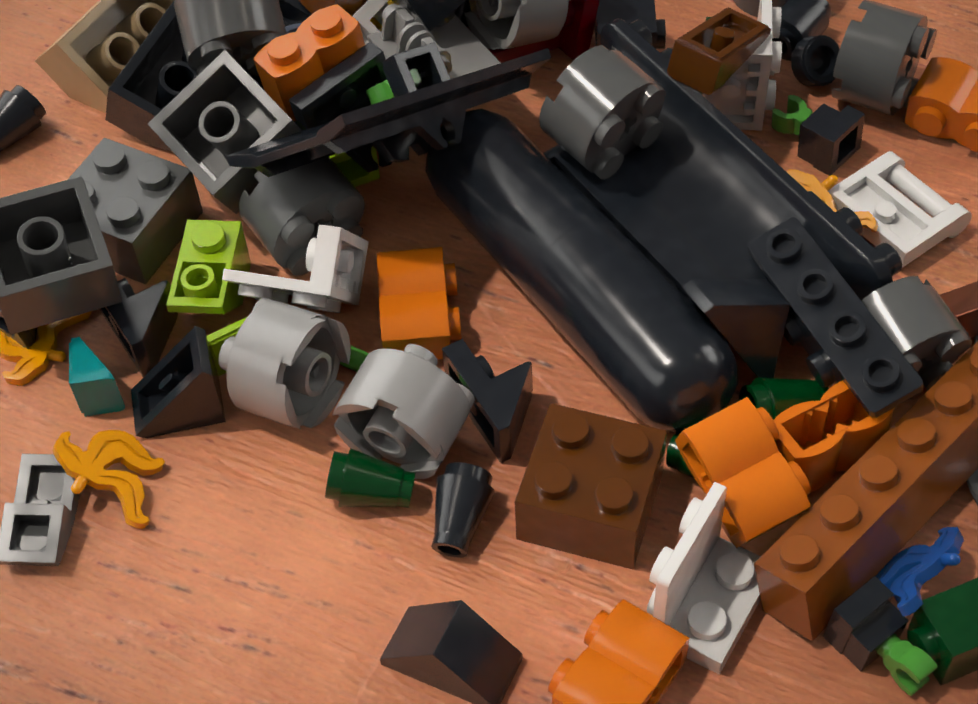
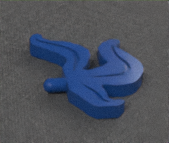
(917, 565)

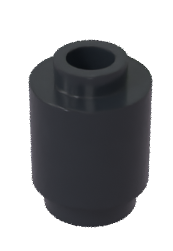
(801, 20)

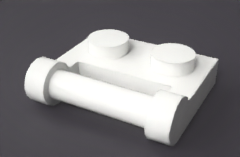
(898, 218)

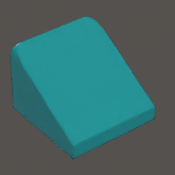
(92, 382)

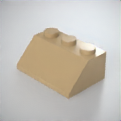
(99, 47)

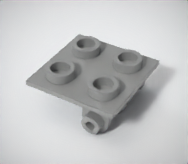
(456, 43)

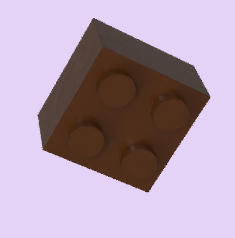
(590, 485)

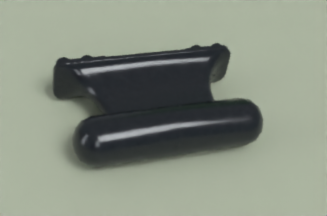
(618, 250)

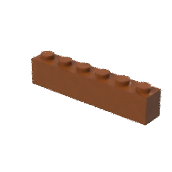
(874, 505)

